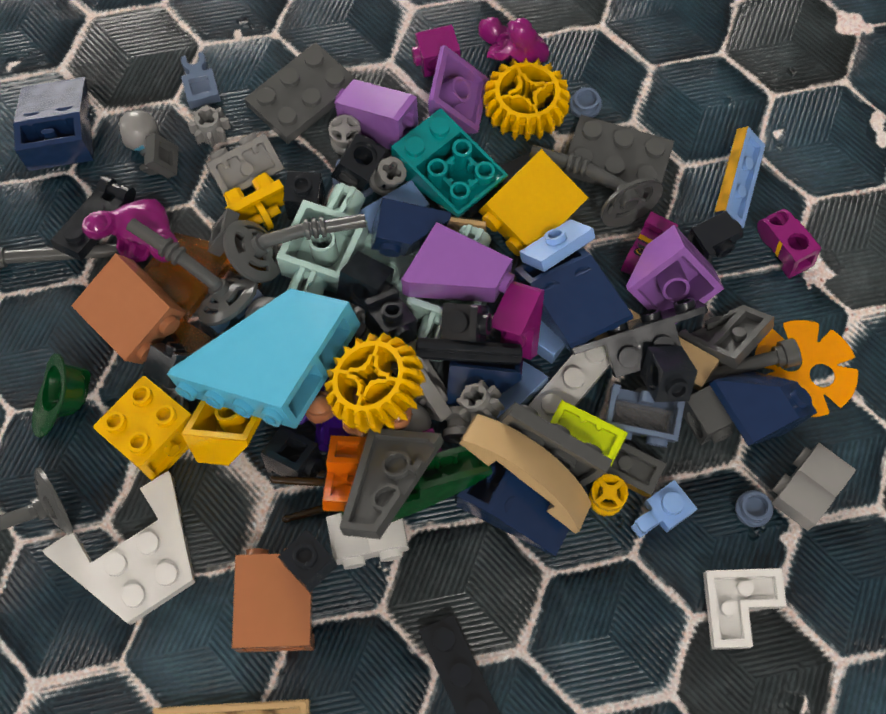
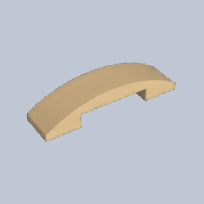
(532, 464)

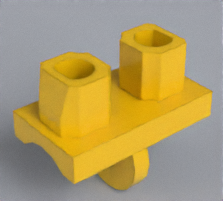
(259, 205)

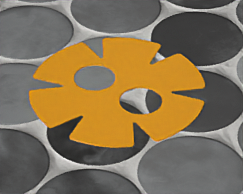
(829, 351)

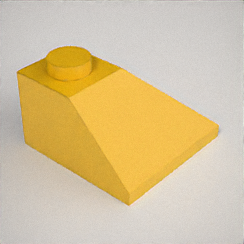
(218, 434)

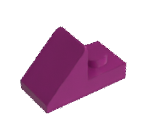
(520, 317)

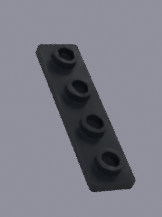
(629, 342)

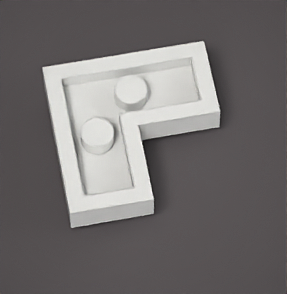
(730, 598)

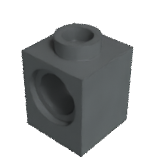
(707, 417)

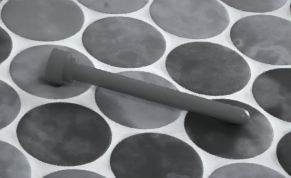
(50, 254)
(784, 354)

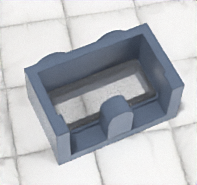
(644, 417)

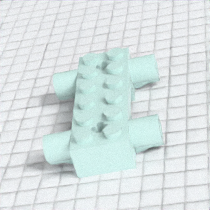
(318, 261)

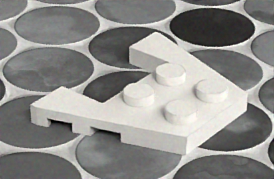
(143, 568)

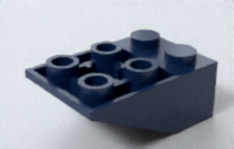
(53, 124)
(576, 298)
(514, 508)

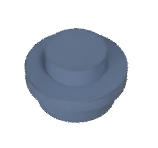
(585, 102)
(754, 508)

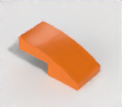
(341, 464)

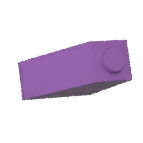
(381, 111)
(456, 269)

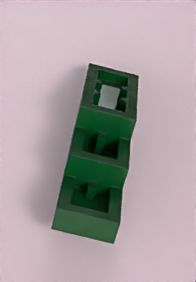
(444, 477)

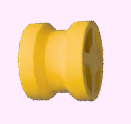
(612, 489)

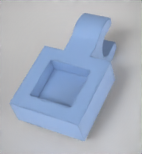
(666, 508)

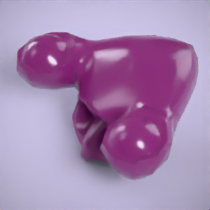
(514, 41)
(147, 211)

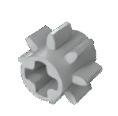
(209, 125)
(480, 400)

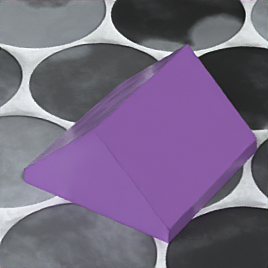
(458, 90)

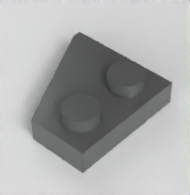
(732, 334)

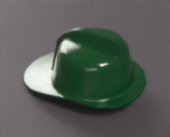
(60, 394)

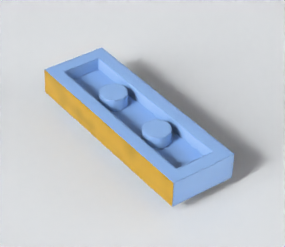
(740, 175)

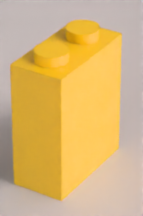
(532, 203)

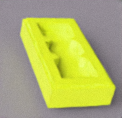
(590, 429)

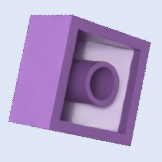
(671, 272)

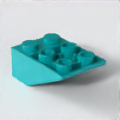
(447, 163)

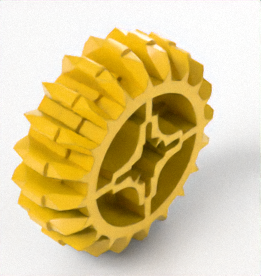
(516, 112)
(380, 395)

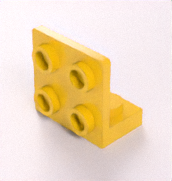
(146, 428)

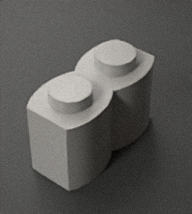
(812, 486)

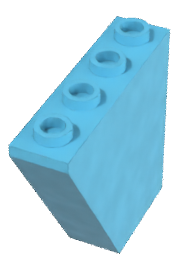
(271, 359)

